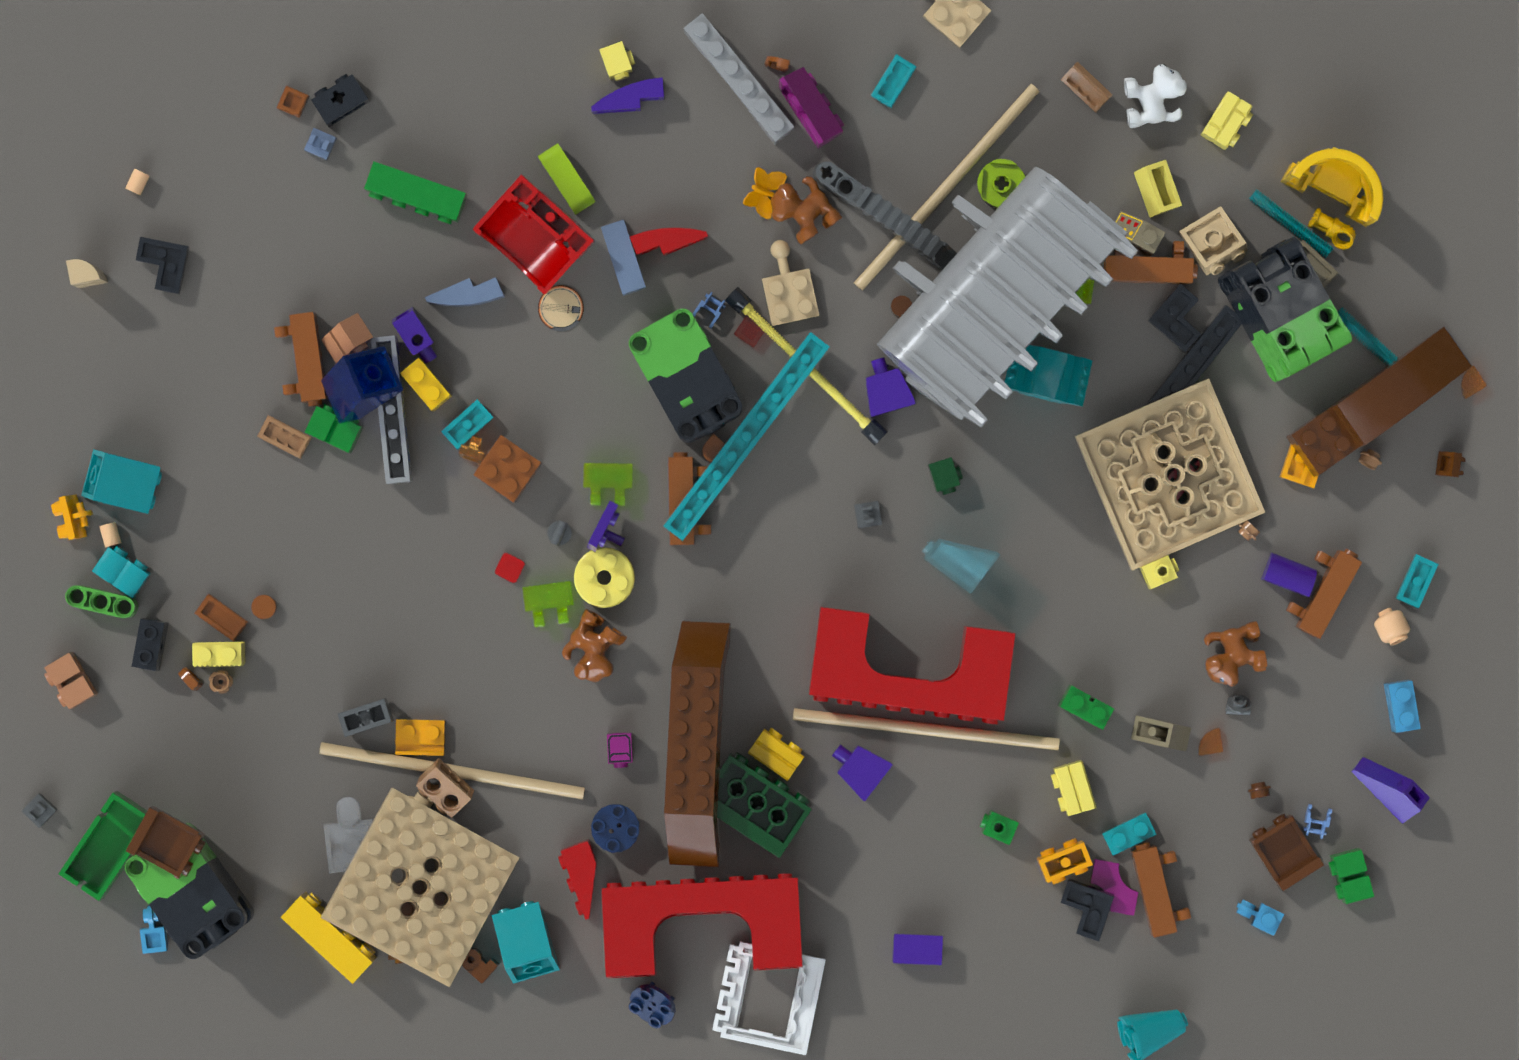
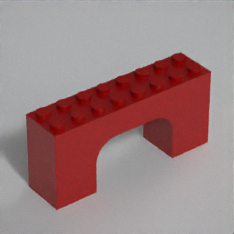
(972, 691)
(637, 911)

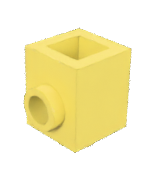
(617, 61)
(1159, 572)

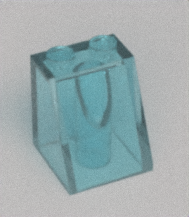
(959, 562)

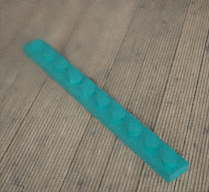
(746, 436)

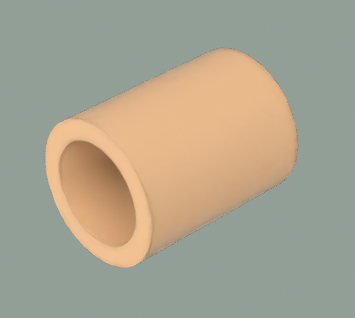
(137, 182)
(110, 534)

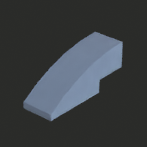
(623, 257)
(467, 294)

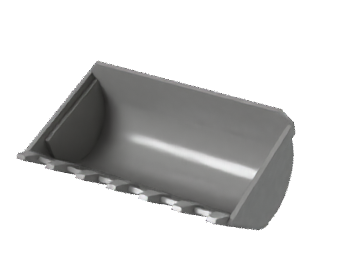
(1000, 292)

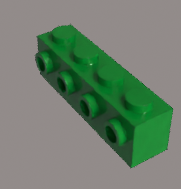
(415, 192)

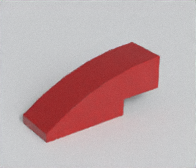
(666, 239)

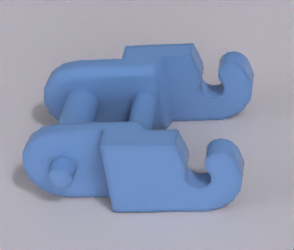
(702, 304)
(1308, 820)

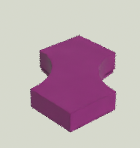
(1108, 878)

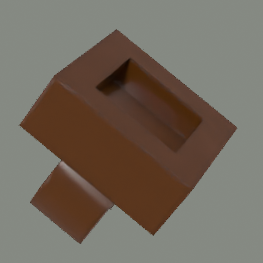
(1449, 464)

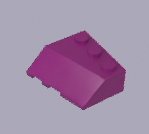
(811, 107)

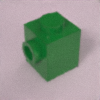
(998, 827)

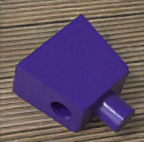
(407, 326)
(887, 389)
(861, 769)

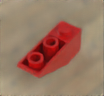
(581, 866)

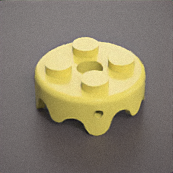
(621, 581)

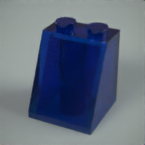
(361, 383)

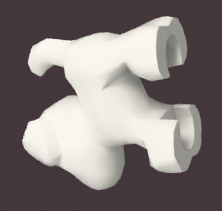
(1166, 84)

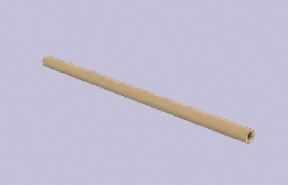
(950, 183)
(926, 729)
(463, 772)

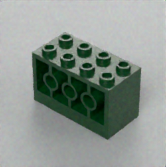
(758, 821)

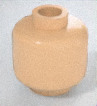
(1392, 626)

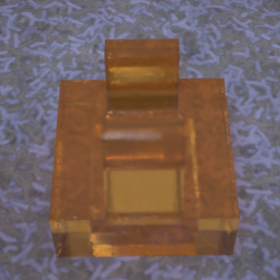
(472, 451)

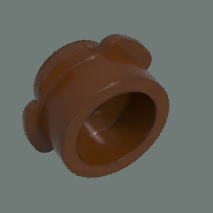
(1259, 790)

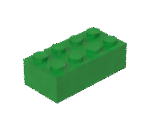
(102, 850)

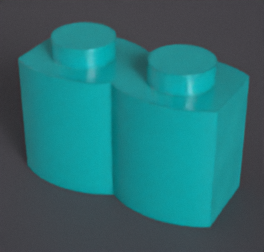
(121, 571)

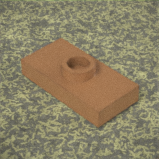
(1086, 87)
(284, 437)

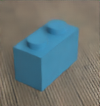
(1402, 706)

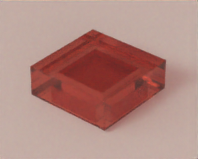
(749, 332)

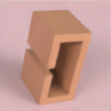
(347, 338)
(70, 680)

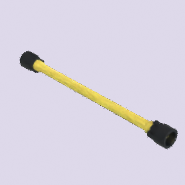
(871, 429)

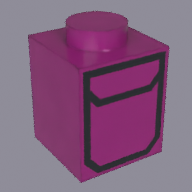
(620, 749)

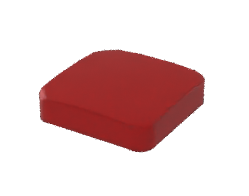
(509, 567)

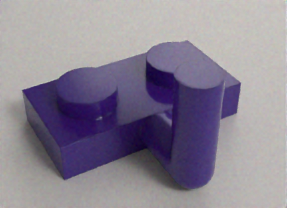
(601, 532)

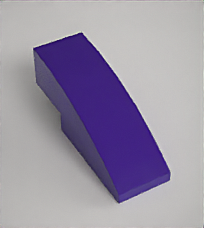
(629, 97)

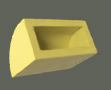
(1157, 188)

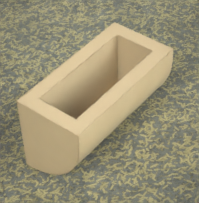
(84, 274)

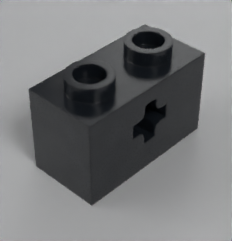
(333, 111)
(150, 644)

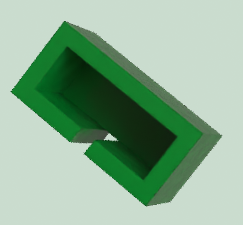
(326, 427)
(1092, 711)
(1350, 875)

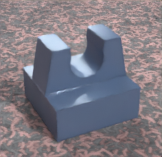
(320, 144)

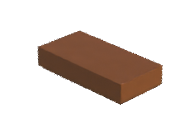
(221, 617)

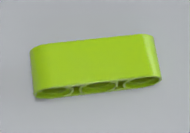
(566, 179)

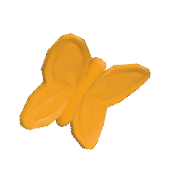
(759, 196)

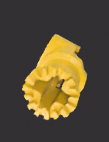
(1332, 228)

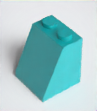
(121, 481)
(525, 942)

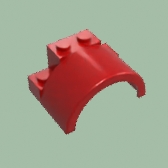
(534, 235)

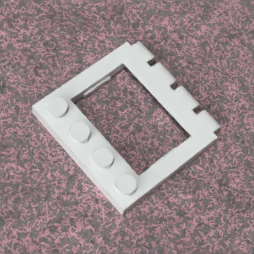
(801, 1011)

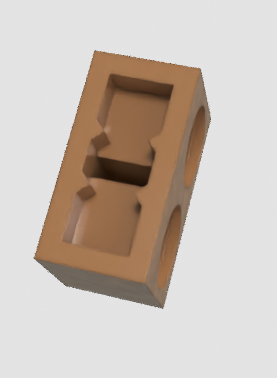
(449, 784)

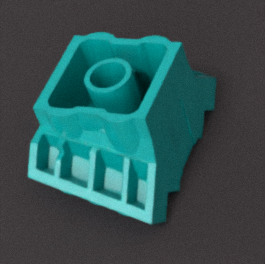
(1056, 377)

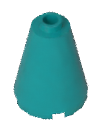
(1150, 1031)

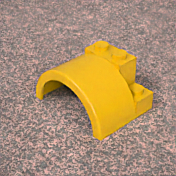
(1341, 177)

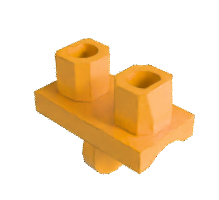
(74, 517)

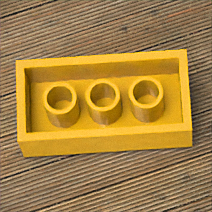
(334, 944)

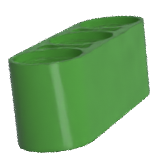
(90, 599)

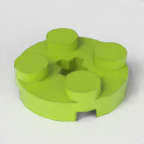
(992, 172)

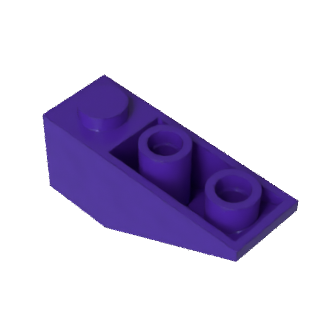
(1394, 790)

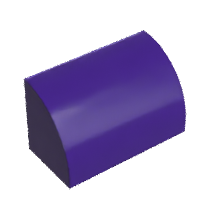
(1289, 575)
(917, 949)

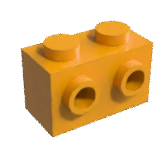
(1064, 861)

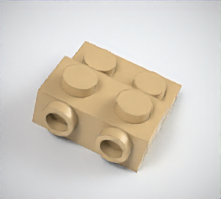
(1214, 241)

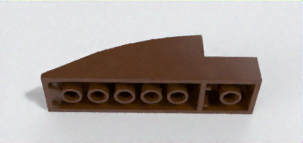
(1379, 402)

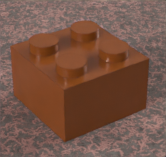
(507, 469)

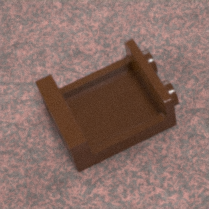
(166, 842)
(1285, 851)

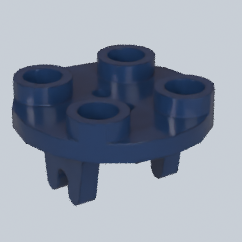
(607, 819)
(652, 1005)

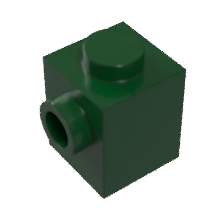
(945, 475)

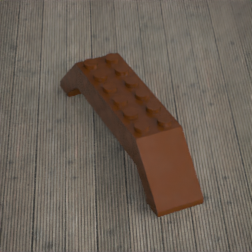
(695, 743)

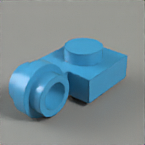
(1265, 918)
(153, 938)

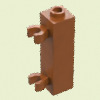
(1152, 269)
(308, 358)
(680, 483)
(1328, 593)
(1154, 889)

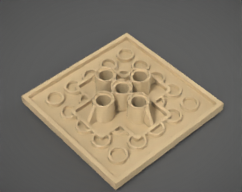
(1125, 455)
(466, 871)

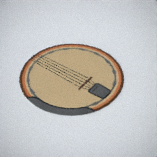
(561, 308)

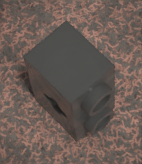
(365, 717)

